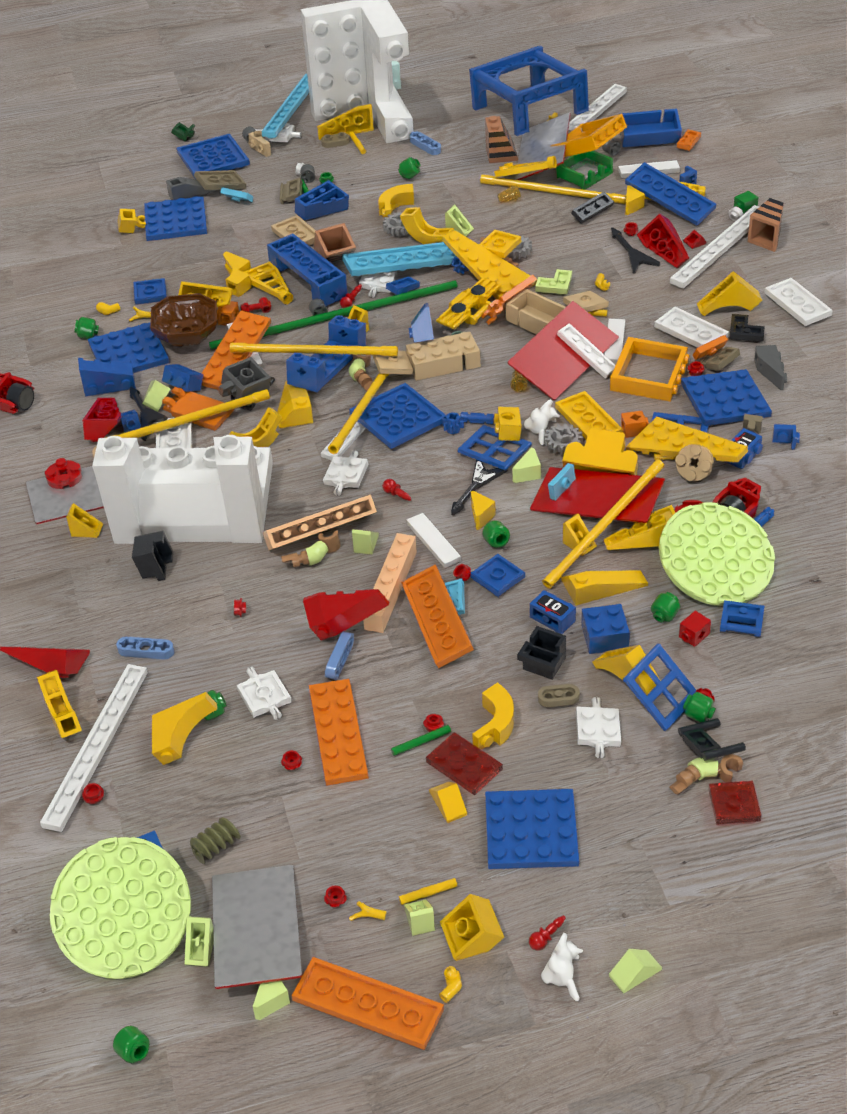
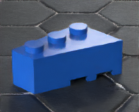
(105, 377)

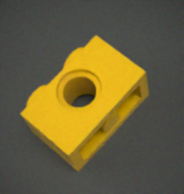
(508, 423)

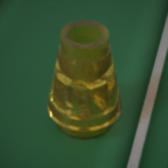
(509, 194)
(518, 382)

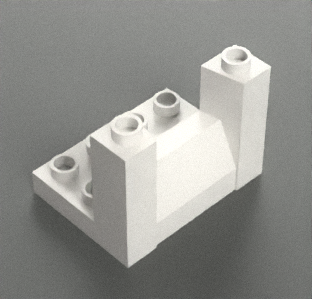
(351, 62)
(184, 491)

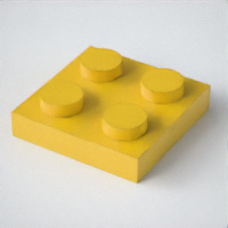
(501, 243)

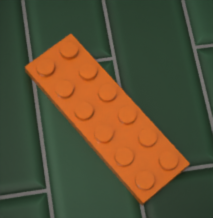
(245, 329)
(437, 616)
(338, 732)
(368, 1003)

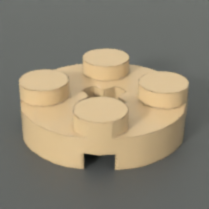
(690, 472)

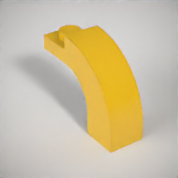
(395, 197)
(420, 229)
(264, 433)
(58, 704)
(500, 705)

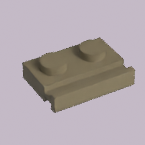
(291, 190)
(720, 358)

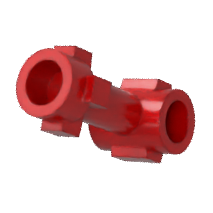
(264, 304)

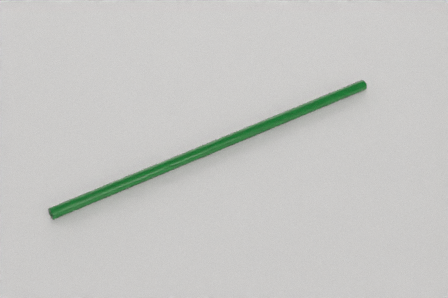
(346, 311)

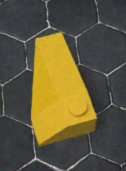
(355, 120)
(217, 293)
(294, 407)
(641, 533)
(595, 585)

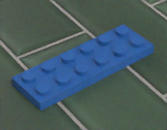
(671, 194)

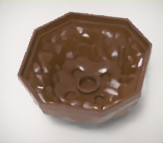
(184, 319)

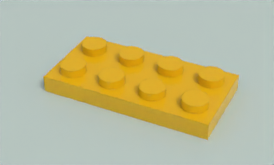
(586, 413)

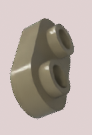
(335, 140)
(558, 695)

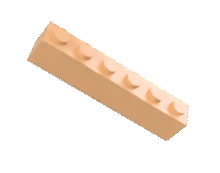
(319, 522)
(389, 581)

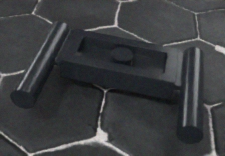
(704, 744)

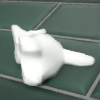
(539, 420)
(560, 966)

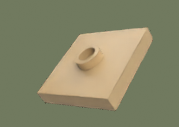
(587, 300)
(393, 364)

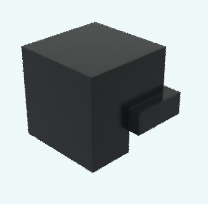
(151, 555)
(543, 653)

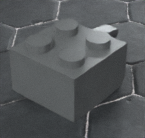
(243, 379)

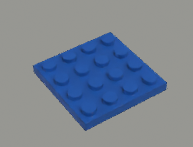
(213, 154)
(175, 218)
(130, 345)
(725, 397)
(399, 415)
(531, 829)

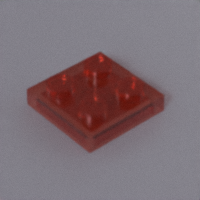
(734, 802)

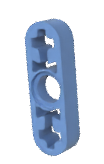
(425, 143)
(132, 648)
(339, 655)

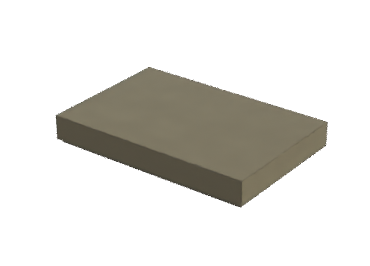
(220, 179)

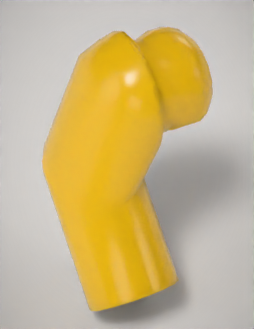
(601, 283)
(107, 309)
(453, 983)

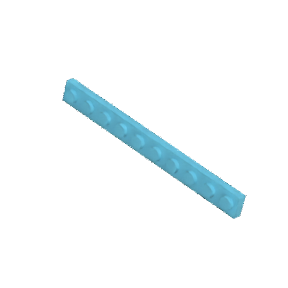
(287, 109)

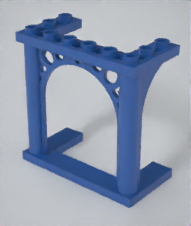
(487, 78)

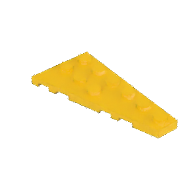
(485, 263)
(670, 437)

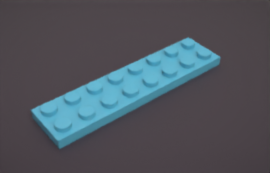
(398, 259)

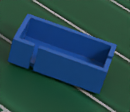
(646, 129)

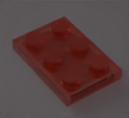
(464, 763)

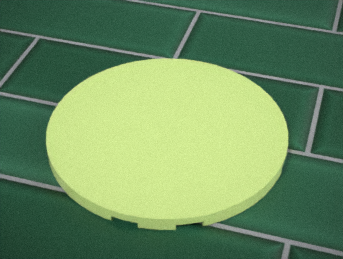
(716, 554)
(120, 907)

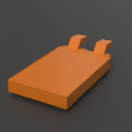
(500, 304)
(193, 402)

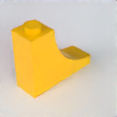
(730, 292)
(622, 661)
(175, 723)

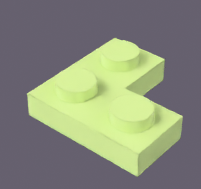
(558, 284)

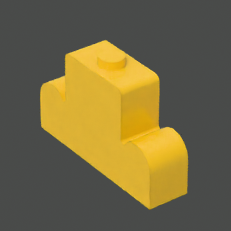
(602, 453)

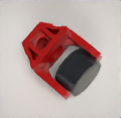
(15, 393)
(739, 497)

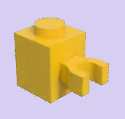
(127, 221)

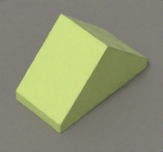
(456, 220)
(155, 395)
(527, 467)
(364, 541)
(420, 917)
(198, 941)
(634, 969)
(270, 998)

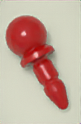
(348, 300)
(390, 486)
(539, 939)

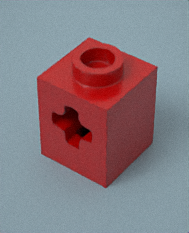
(694, 628)

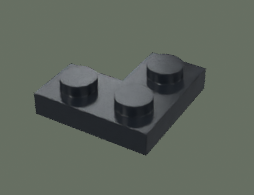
(742, 331)

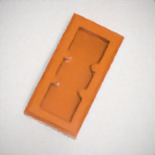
(688, 140)
(710, 348)

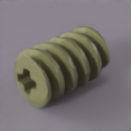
(213, 838)

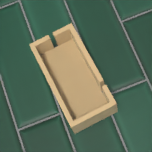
(532, 311)
(443, 355)

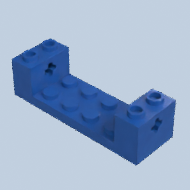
(325, 279)
(319, 369)

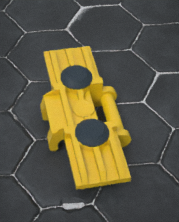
(475, 298)

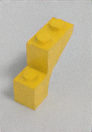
(238, 279)

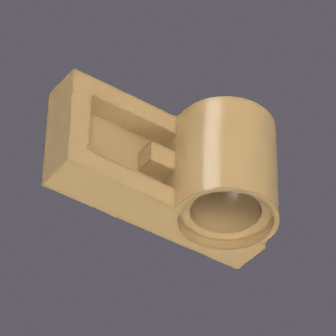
(259, 143)

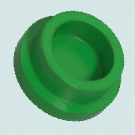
(325, 177)

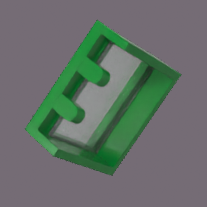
(585, 169)

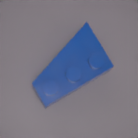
(321, 201)

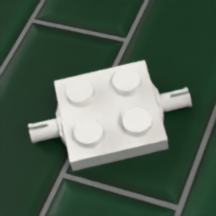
(285, 134)
(377, 282)
(345, 472)
(263, 693)
(598, 727)

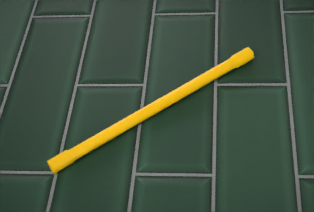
(492, 180)
(314, 349)
(154, 428)
(338, 441)
(557, 573)

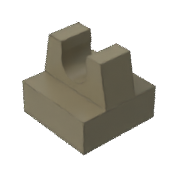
(752, 423)

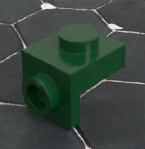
(183, 132)

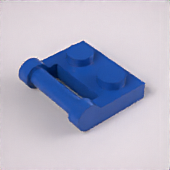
(742, 613)

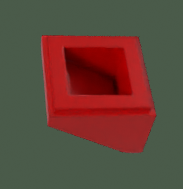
(694, 240)

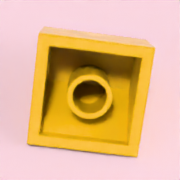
(471, 928)

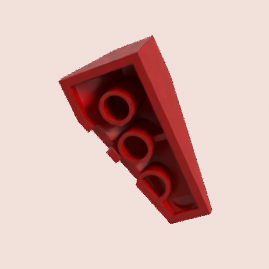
(664, 240)
(100, 419)
(338, 612)
(50, 659)

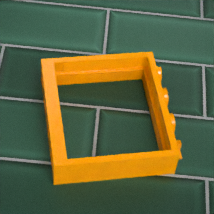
(593, 134)
(647, 388)

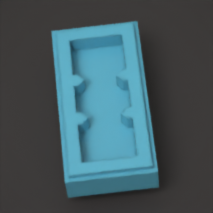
(237, 195)
(561, 481)
(456, 591)

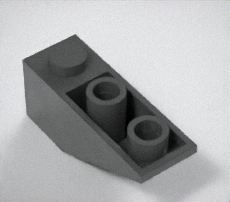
(184, 188)
(769, 364)

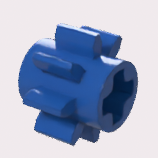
(459, 266)
(453, 423)

